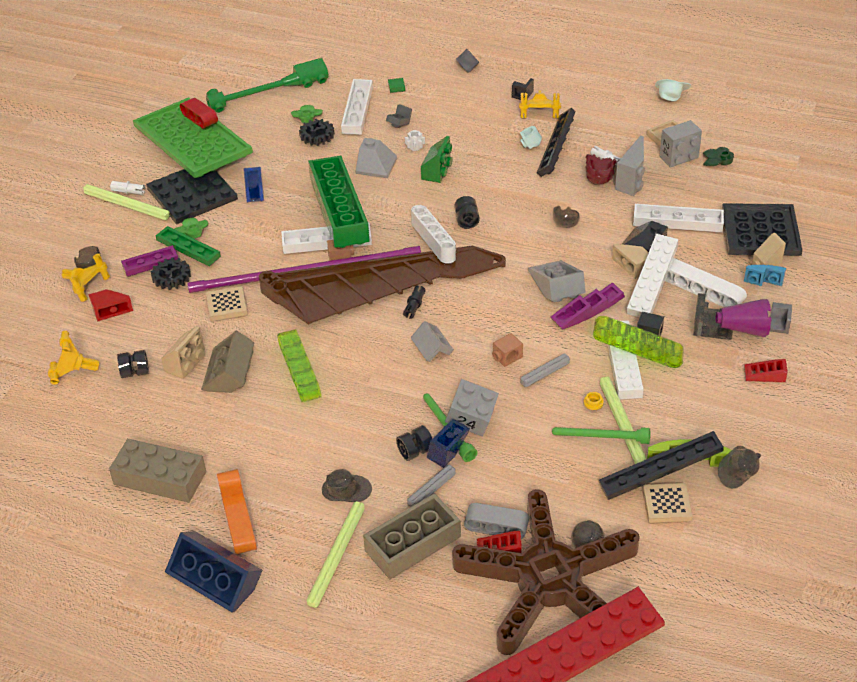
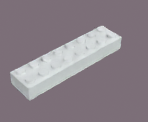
(357, 106)
(680, 217)
(309, 240)
(652, 275)
(625, 373)

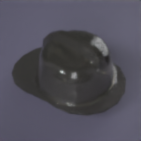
(738, 466)
(344, 486)

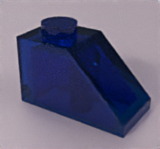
(254, 184)
(447, 443)

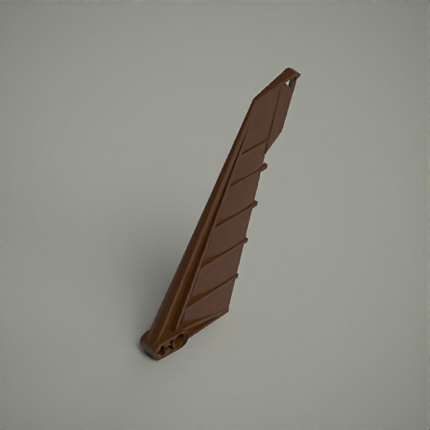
(345, 286)

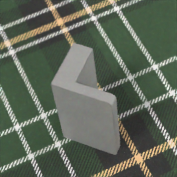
(430, 341)

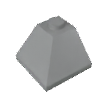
(375, 159)

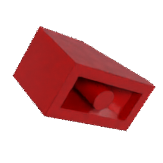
(109, 304)

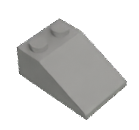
(631, 169)
(558, 280)

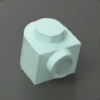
(530, 137)

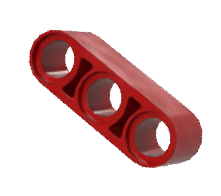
(198, 113)

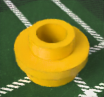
(593, 401)

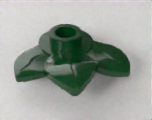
(718, 156)

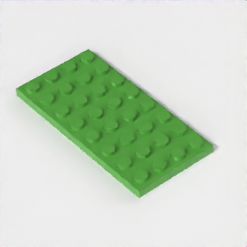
(190, 145)

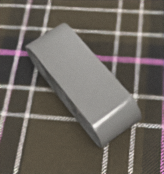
(495, 519)

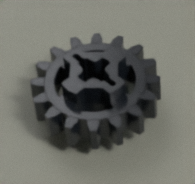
(316, 132)
(170, 273)

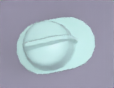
(671, 89)

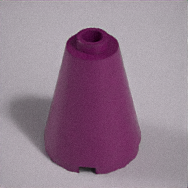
(746, 317)

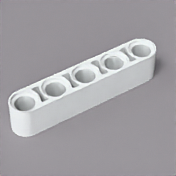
(433, 234)
(699, 281)

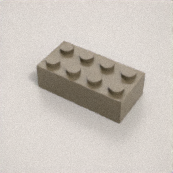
(158, 470)
(412, 536)

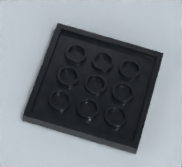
(191, 196)
(751, 224)

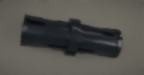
(414, 302)

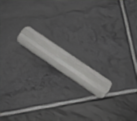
(545, 370)
(432, 485)

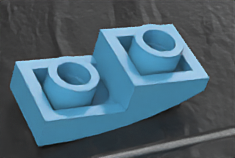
(764, 273)

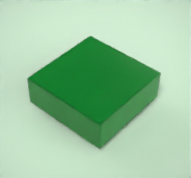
(396, 85)

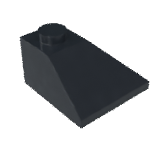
(645, 234)

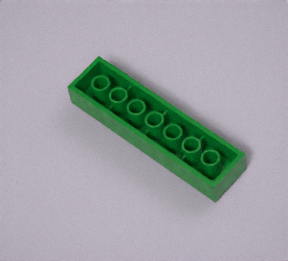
(338, 202)

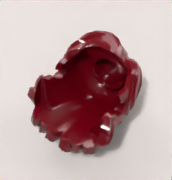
(599, 170)

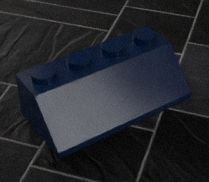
(212, 570)

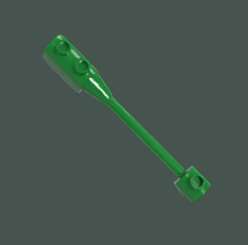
(302, 74)

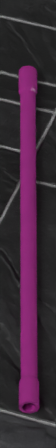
(203, 285)

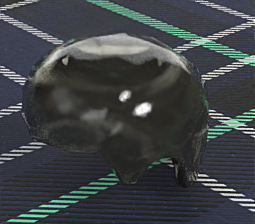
(565, 218)
(86, 257)
(586, 532)

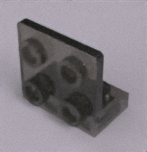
(705, 322)

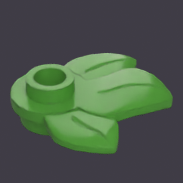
(306, 113)
(192, 227)

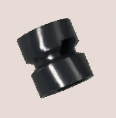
(467, 212)
(126, 367)
(411, 444)

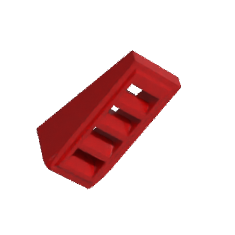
(777, 371)
(503, 539)

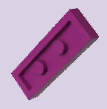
(146, 261)

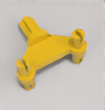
(540, 101)
(80, 277)
(69, 360)

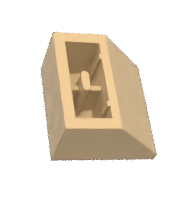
(184, 354)

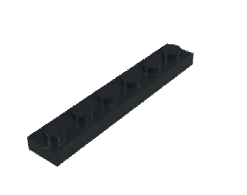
(556, 142)
(661, 465)

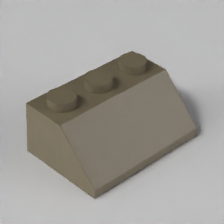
(228, 364)

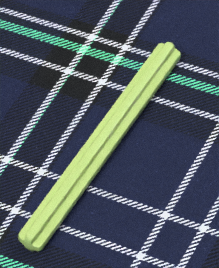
(126, 202)
(621, 418)
(335, 555)

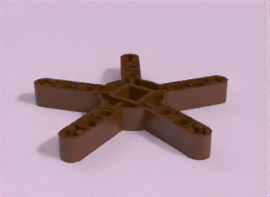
(540, 556)

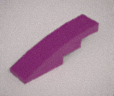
(585, 308)

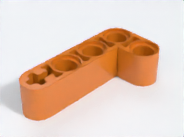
(236, 511)

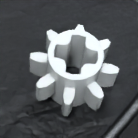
(414, 140)

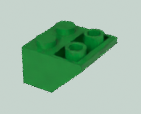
(437, 161)

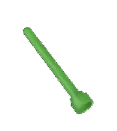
(641, 435)
(466, 450)

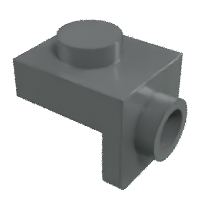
(401, 117)

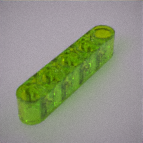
(638, 341)
(299, 365)

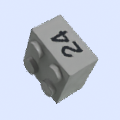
(680, 143)
(472, 406)

